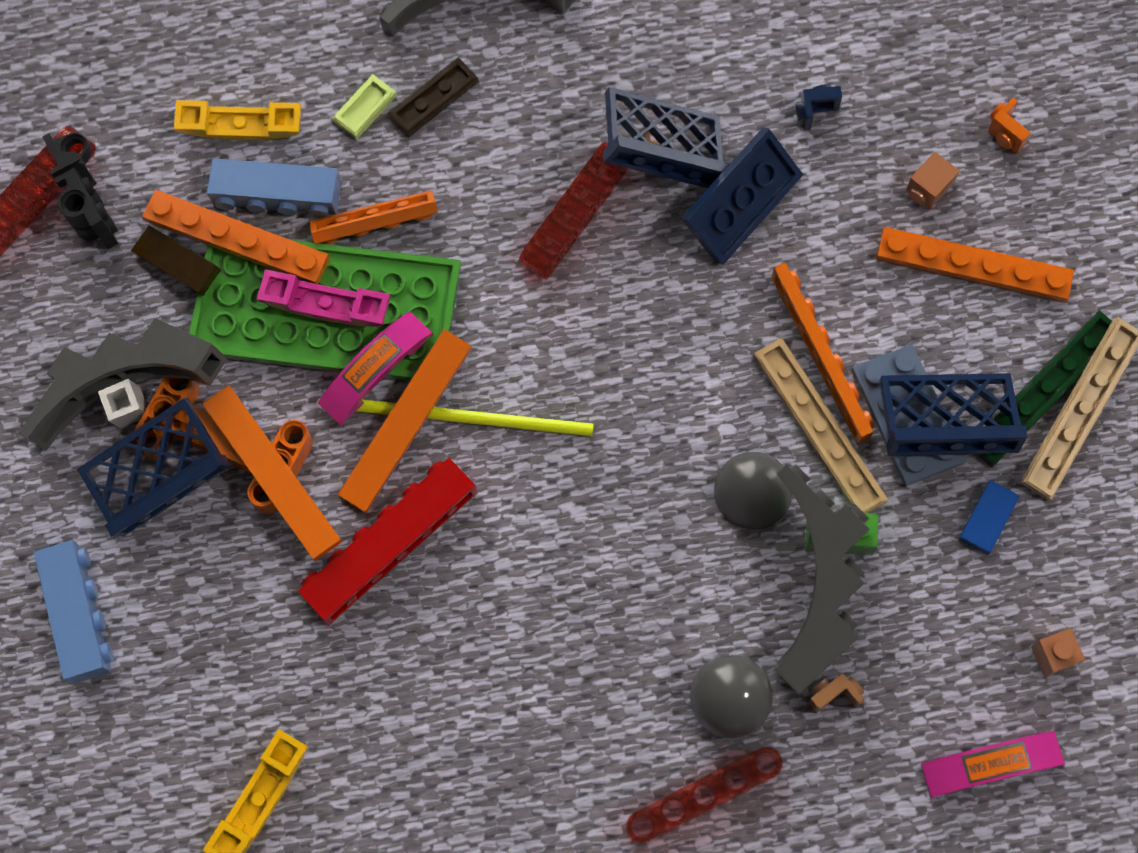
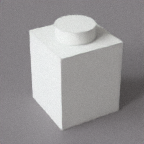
(123, 403)

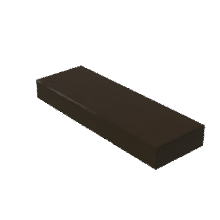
(433, 97)
(176, 260)

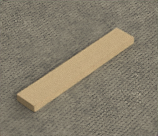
(1082, 409)
(820, 427)

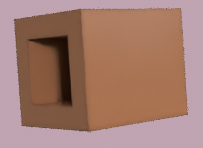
(932, 180)
(1058, 652)

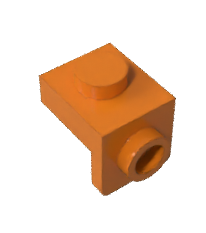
(1006, 129)

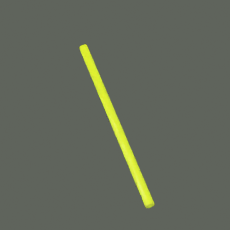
(490, 419)

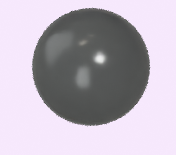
(751, 491)
(731, 696)

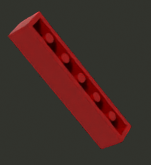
(388, 541)

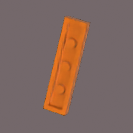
(363, 220)

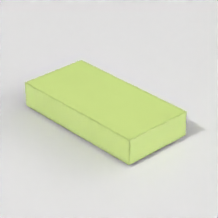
(364, 106)

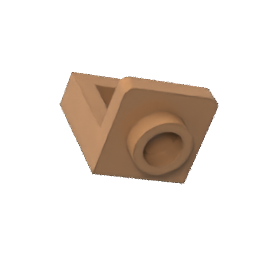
(826, 692)

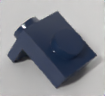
(818, 99)

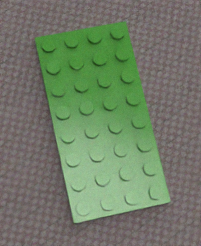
(263, 334)

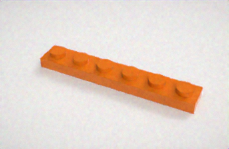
(235, 237)
(975, 264)
(829, 365)

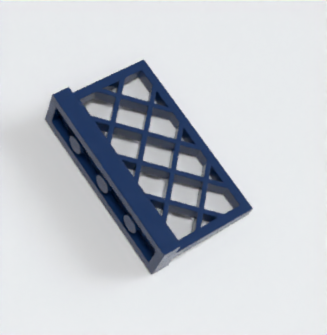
(662, 159)
(956, 439)
(167, 493)

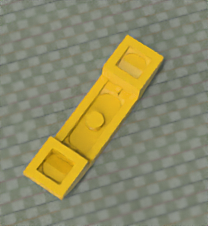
(237, 123)
(259, 796)

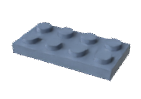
(903, 362)

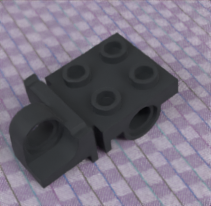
(80, 202)

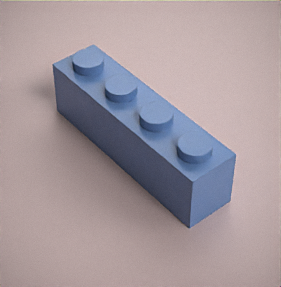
(274, 187)
(73, 611)

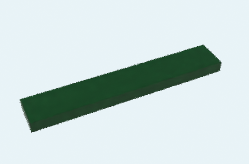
(1055, 378)

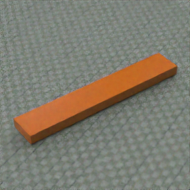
(405, 420)
(272, 473)

